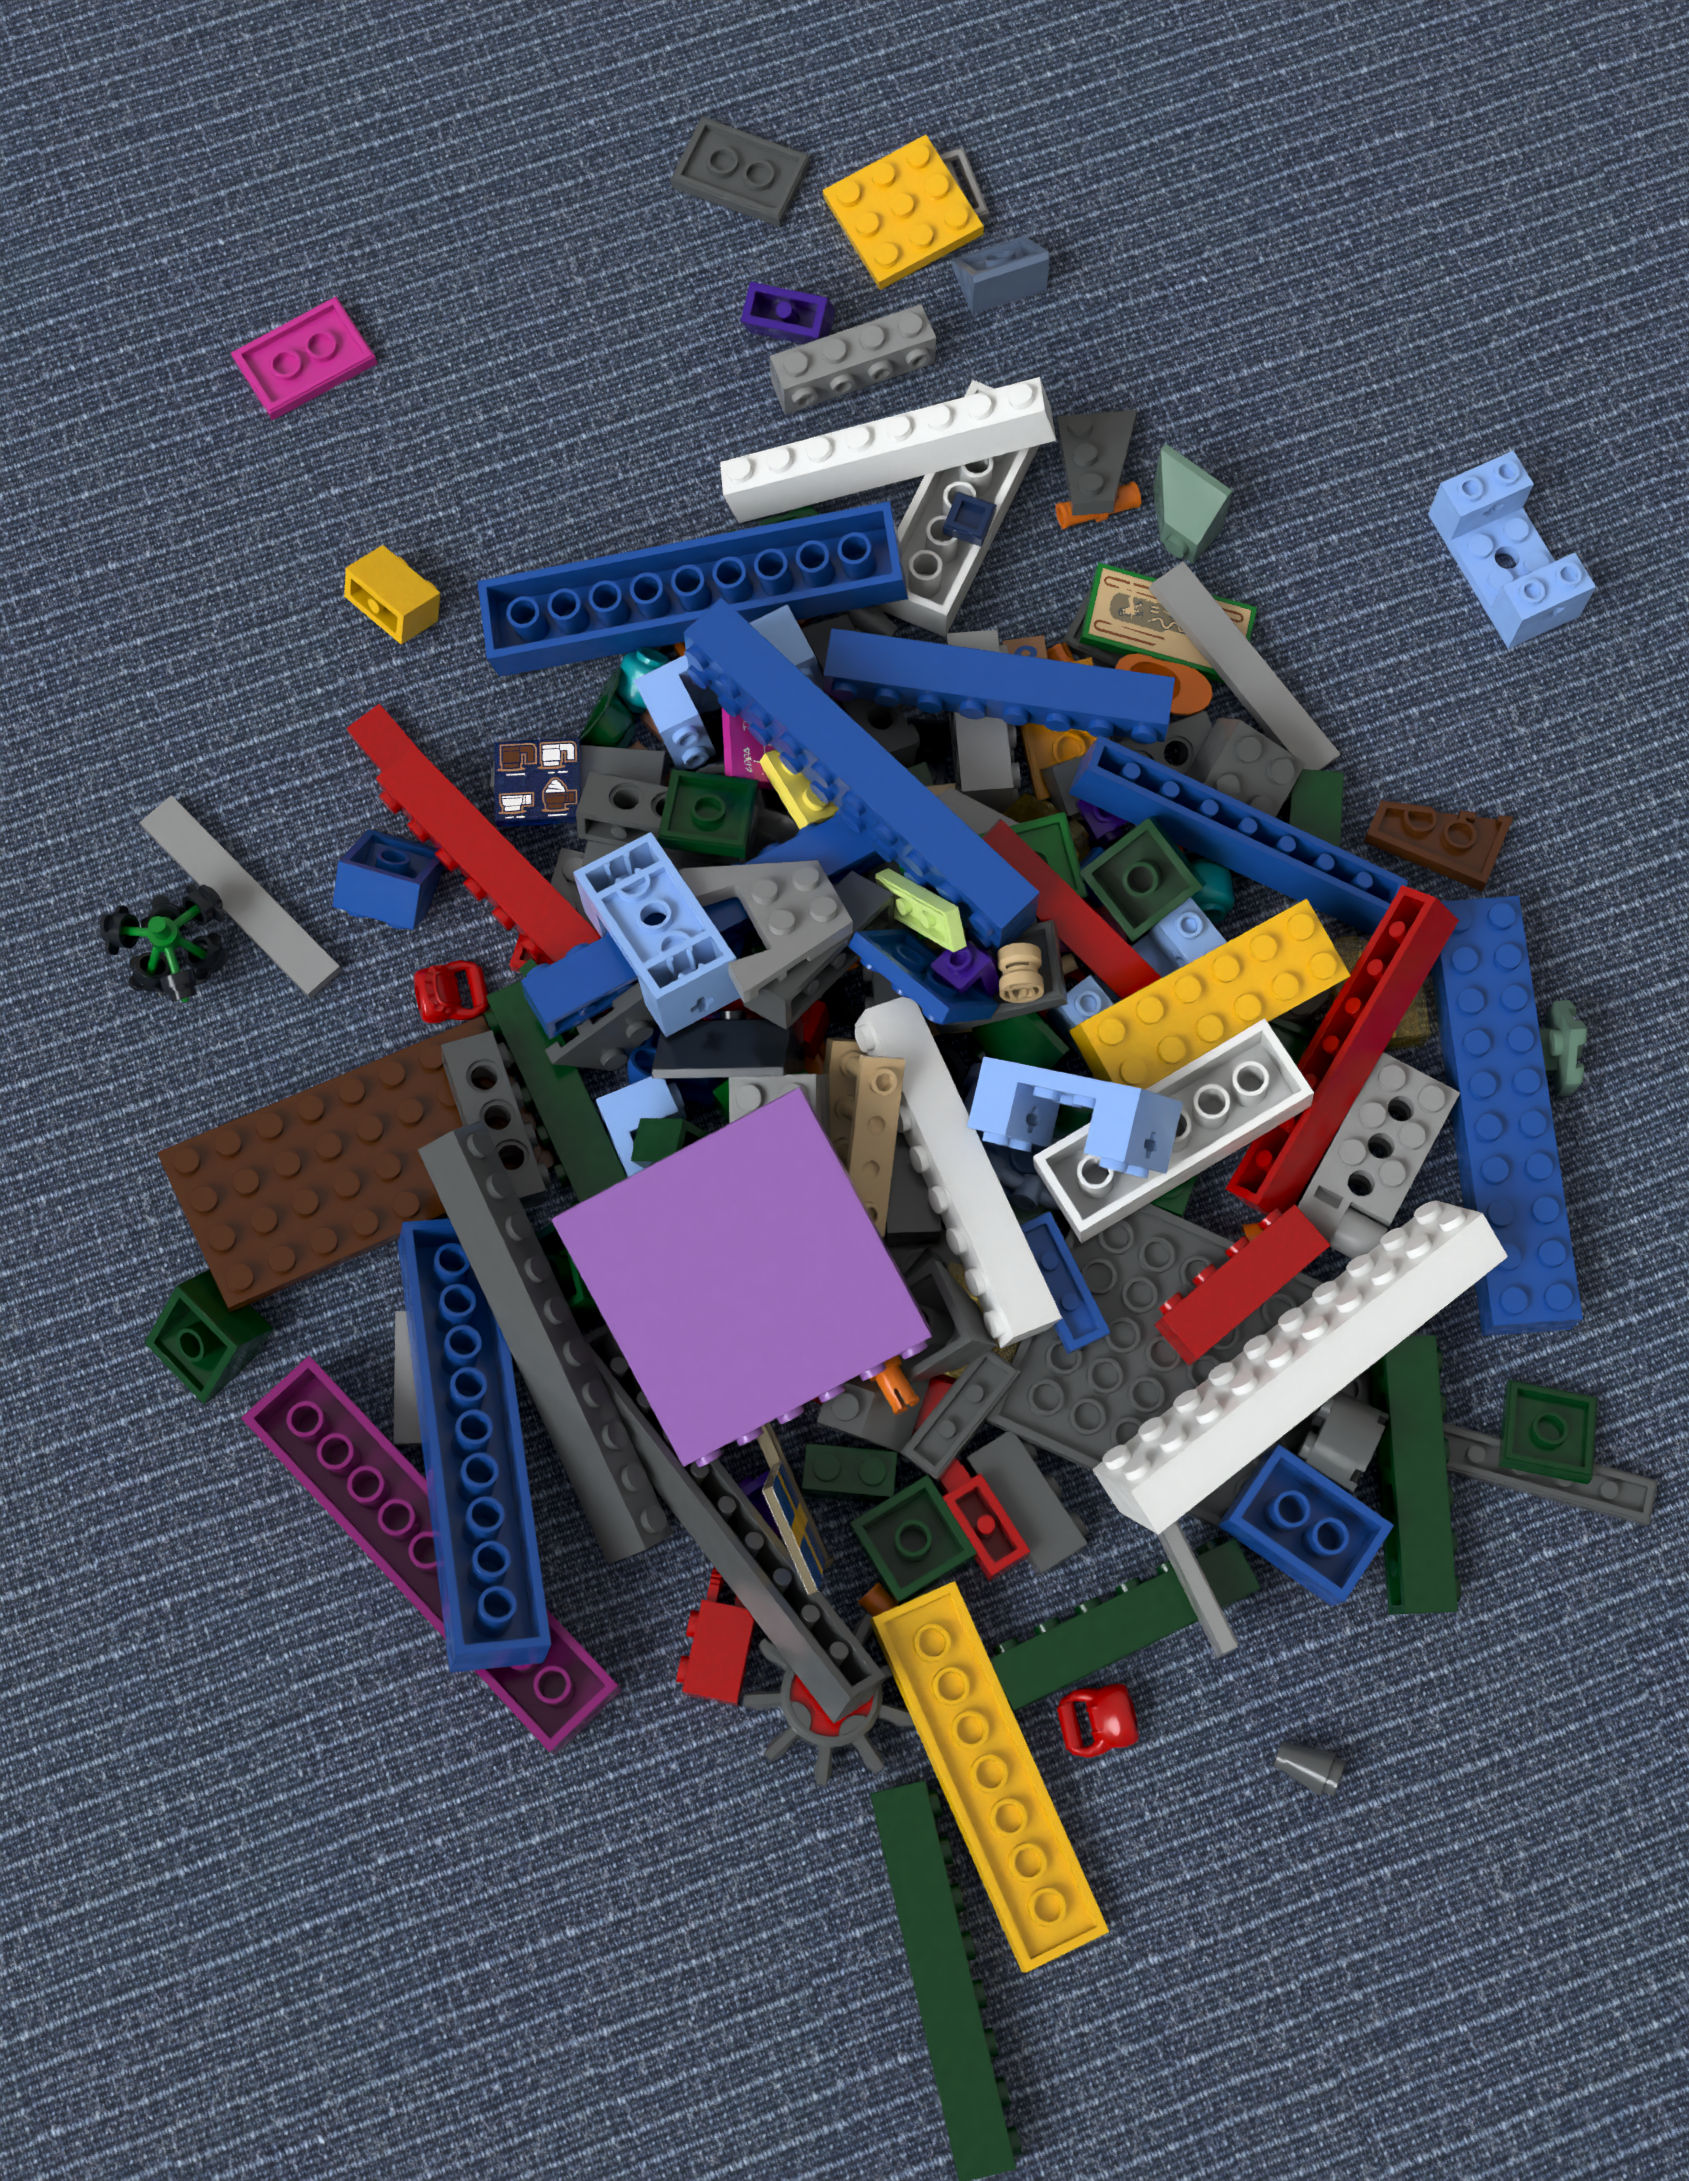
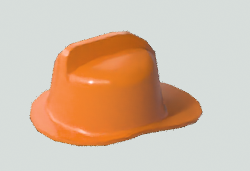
(1191, 688)

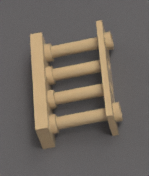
(865, 1119)

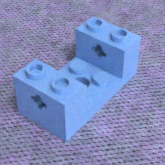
(1485, 517)
(678, 701)
(1169, 946)
(677, 961)
(626, 1106)
(1128, 1126)

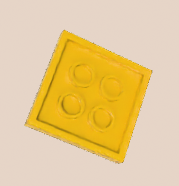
(903, 212)

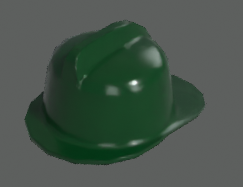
(610, 719)

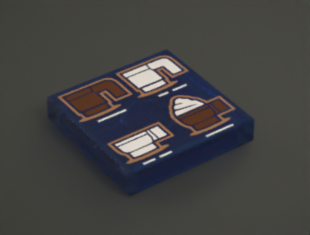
(537, 781)

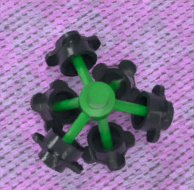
(164, 932)

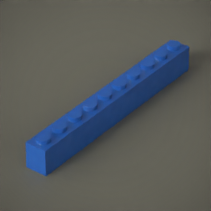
(599, 973)

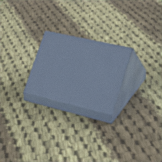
(1002, 273)

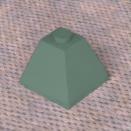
(1187, 505)

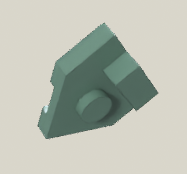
(1562, 1047)

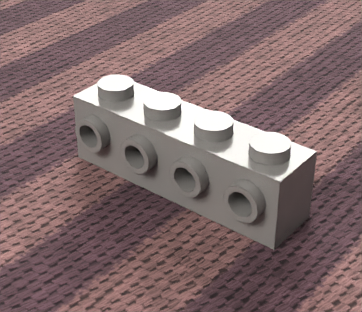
(853, 359)

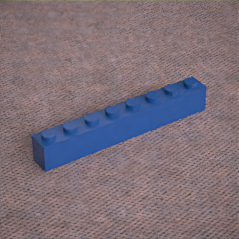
(998, 686)
(1236, 835)

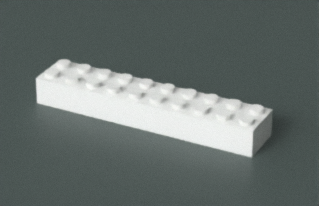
(1298, 1364)

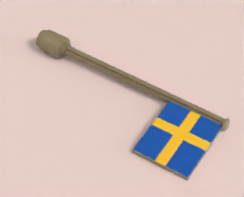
(793, 1514)

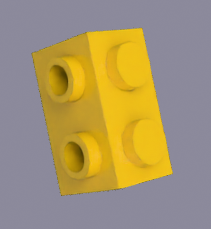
(392, 594)

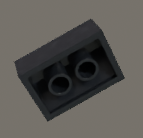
(730, 1048)

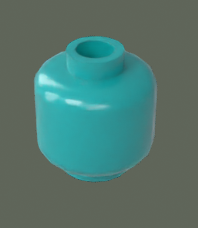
(634, 666)
(1217, 896)

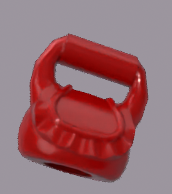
(439, 994)
(1110, 1718)

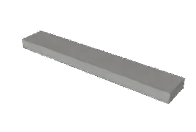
(1242, 667)
(241, 897)

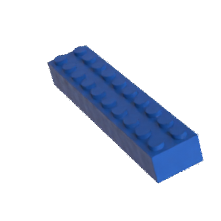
(659, 591)
(858, 777)
(1505, 1118)
(471, 1458)

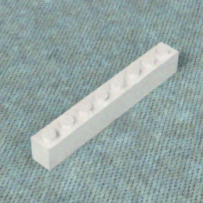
(888, 450)
(960, 1177)

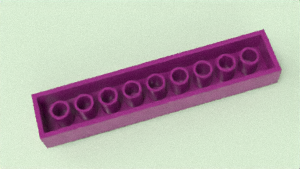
(387, 1513)

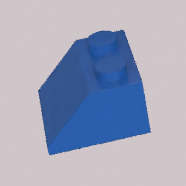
(387, 879)

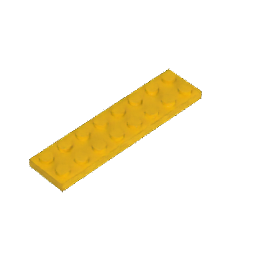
(989, 1777)

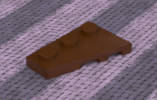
(1445, 843)

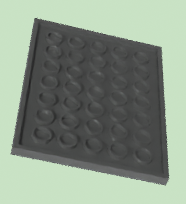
(1107, 1390)

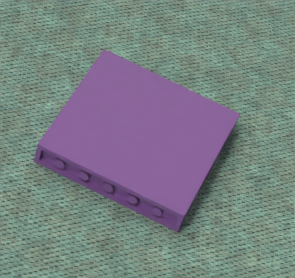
(743, 1278)

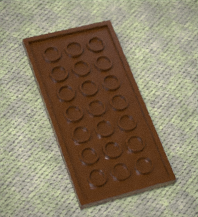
(323, 1171)

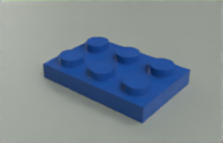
(908, 966)

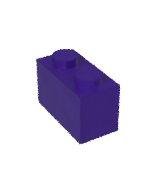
(786, 314)

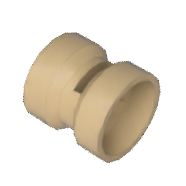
(1020, 972)

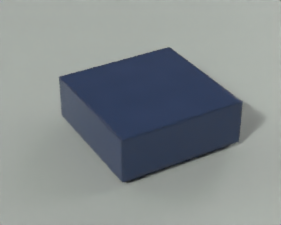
(969, 519)

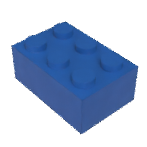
(1305, 1525)

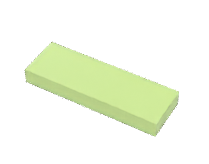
(924, 910)

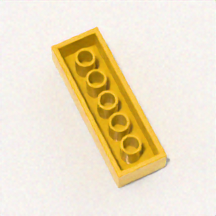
(1211, 1000)

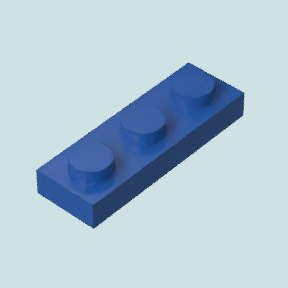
(1080, 1315)

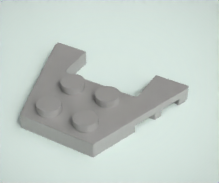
(789, 907)

